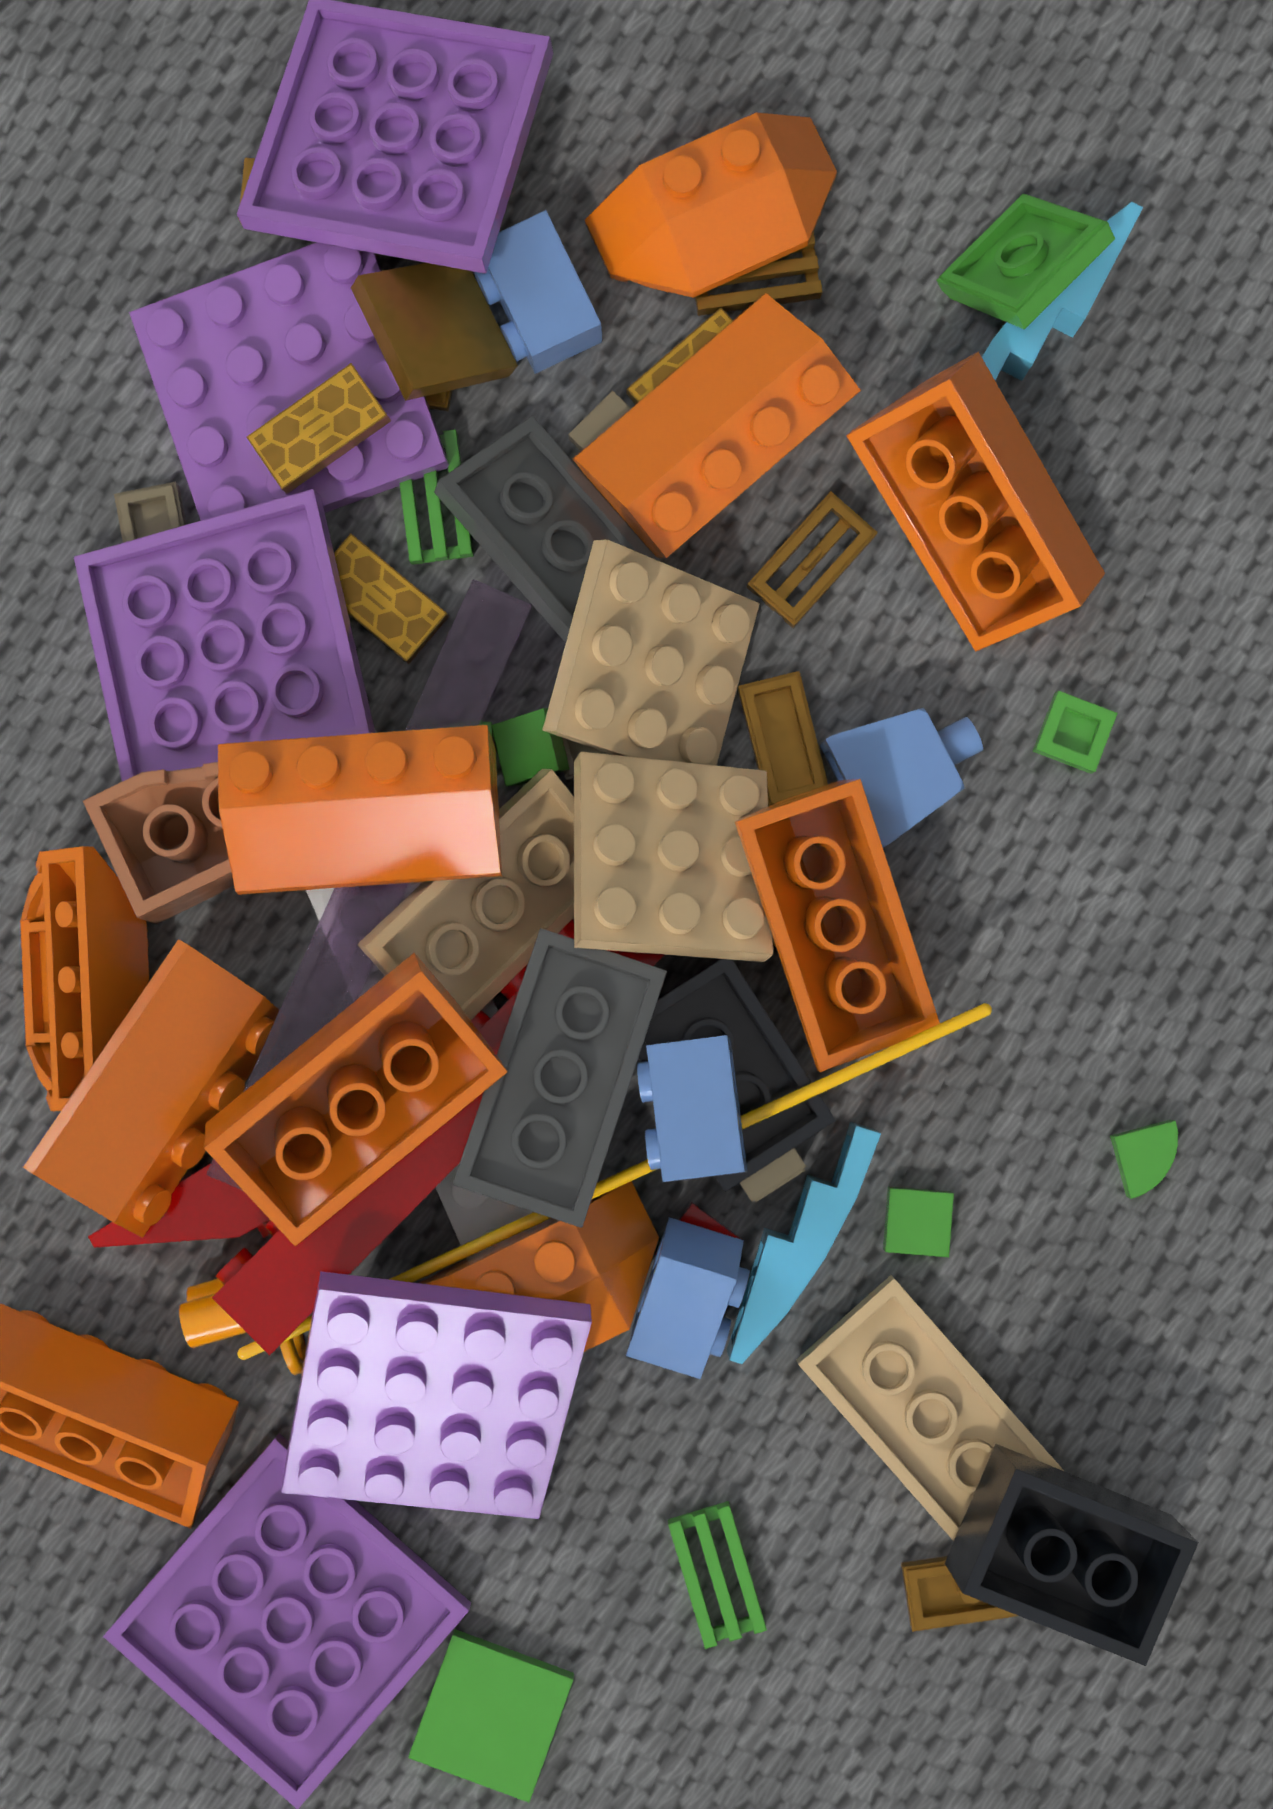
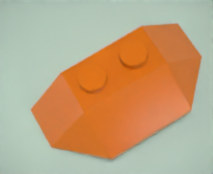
(716, 206)
(79, 965)
(558, 1261)

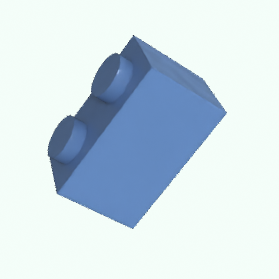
(539, 294)
(693, 1109)
(687, 1299)

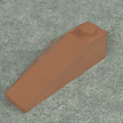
(164, 839)

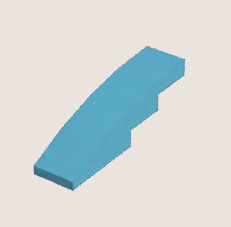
(1016, 349)
(790, 1261)

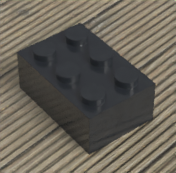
(765, 1069)
(1070, 1555)

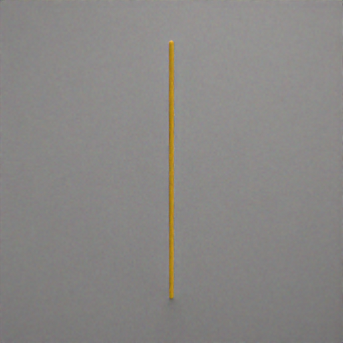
(643, 1167)

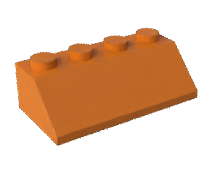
(716, 425)
(977, 504)
(360, 809)
(837, 922)
(153, 1089)
(353, 1100)
(109, 1417)

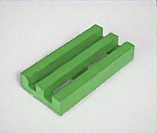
(440, 550)
(732, 1627)

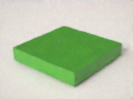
(1025, 260)
(491, 1715)

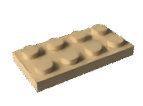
(485, 928)
(916, 1401)

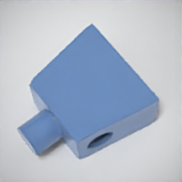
(903, 766)

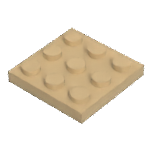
(650, 660)
(665, 859)

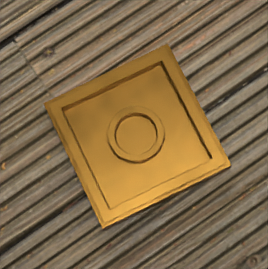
(433, 328)

